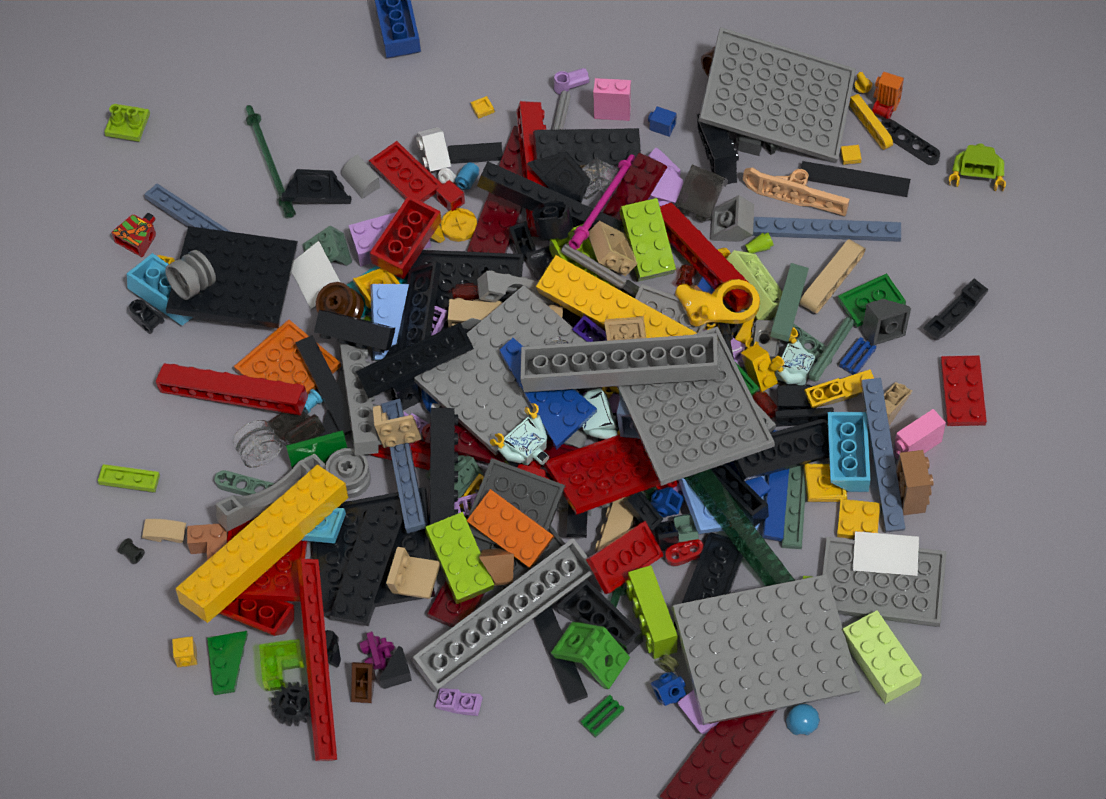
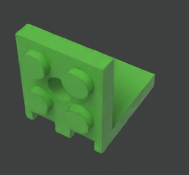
(591, 649)

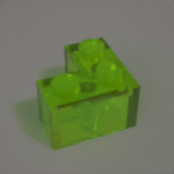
(278, 657)

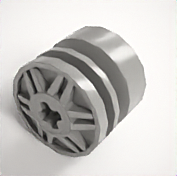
(190, 274)

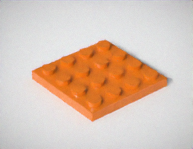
(280, 359)

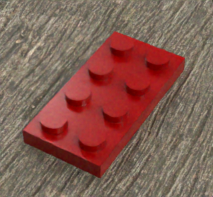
(405, 173)
(963, 391)
(625, 554)

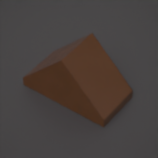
(362, 682)

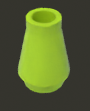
(760, 243)

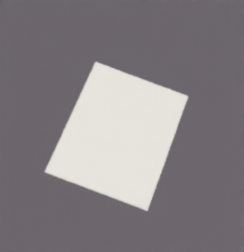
(313, 272)
(886, 553)

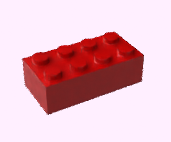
(405, 237)

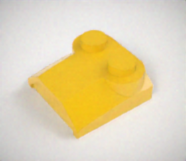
(377, 276)

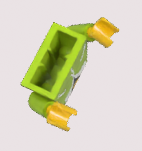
(979, 162)

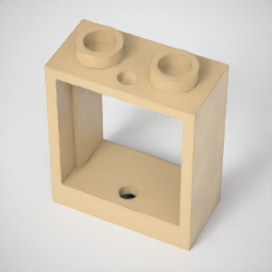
(612, 250)

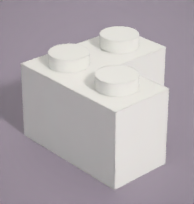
(434, 149)

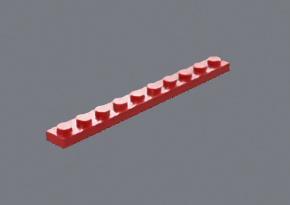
(317, 660)

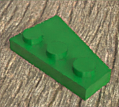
(225, 660)

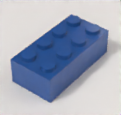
(397, 27)

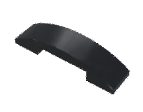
(957, 310)

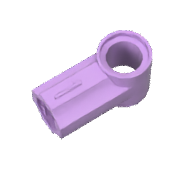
(564, 81)

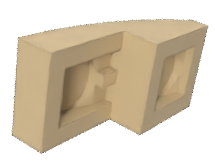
(163, 529)

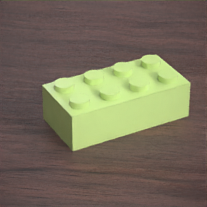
(881, 657)

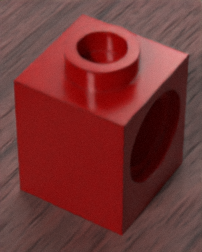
(450, 196)

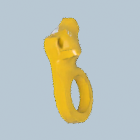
(706, 307)

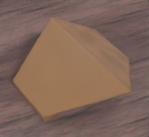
(499, 565)

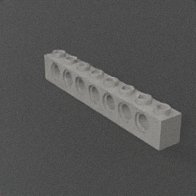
(359, 406)

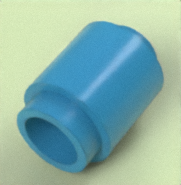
(467, 176)

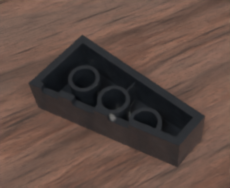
(591, 607)

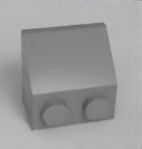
(733, 220)

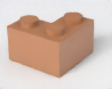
(206, 538)

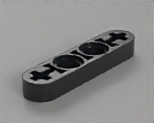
(910, 141)

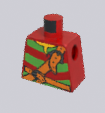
(135, 234)

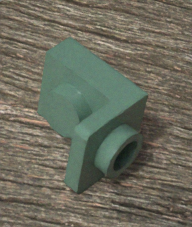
(685, 527)

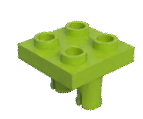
(126, 122)

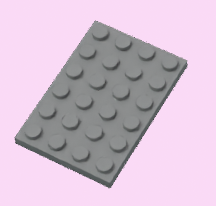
(893, 595)

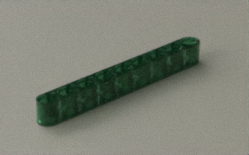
(739, 528)

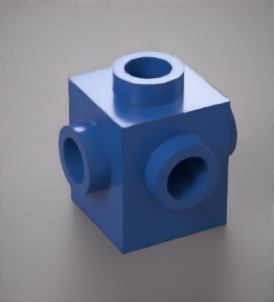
(667, 501)
(669, 688)

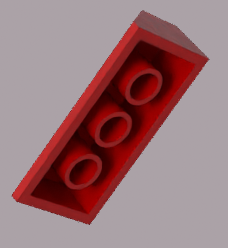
(265, 615)

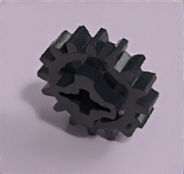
(287, 711)

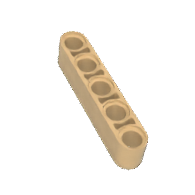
(832, 276)

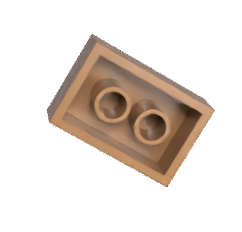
(914, 481)

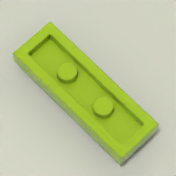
(128, 478)

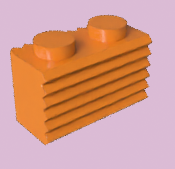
(889, 89)

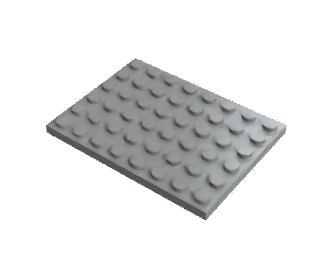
(777, 95)
(480, 381)
(697, 422)
(765, 649)

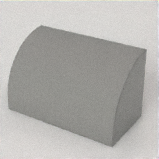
(360, 176)

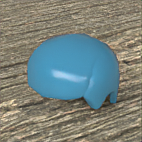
(802, 719)

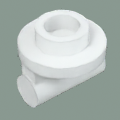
(446, 174)

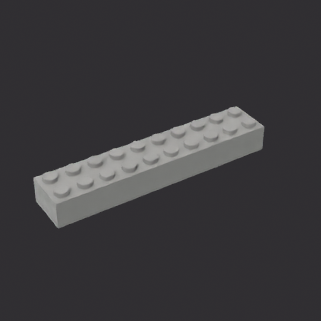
(620, 362)
(502, 615)

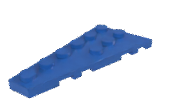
(559, 410)

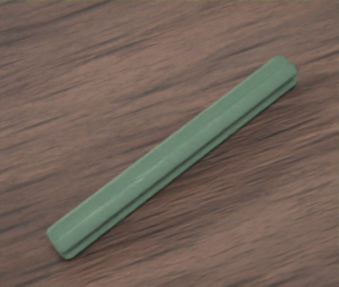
(831, 349)

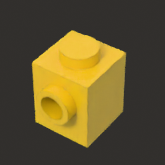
(184, 651)

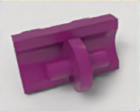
(380, 650)

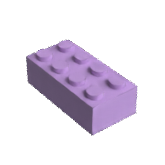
(367, 233)

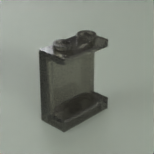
(700, 193)
(296, 428)

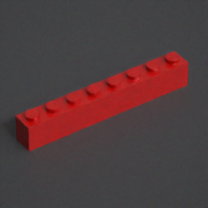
(529, 118)
(703, 255)
(232, 388)

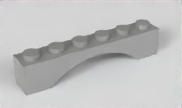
(240, 509)

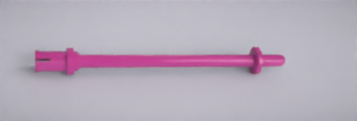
(581, 232)

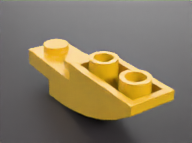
(837, 389)

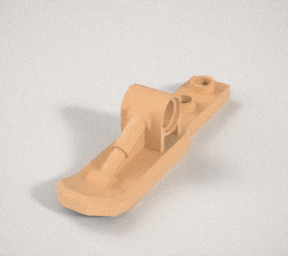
(794, 190)

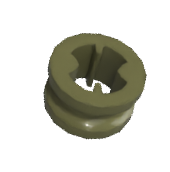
(668, 663)

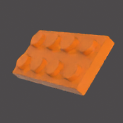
(510, 528)

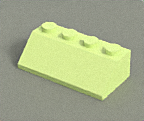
(758, 276)

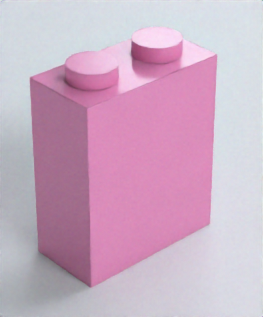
(612, 99)
(921, 434)

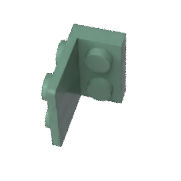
(333, 244)
(467, 472)

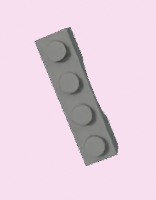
(495, 285)

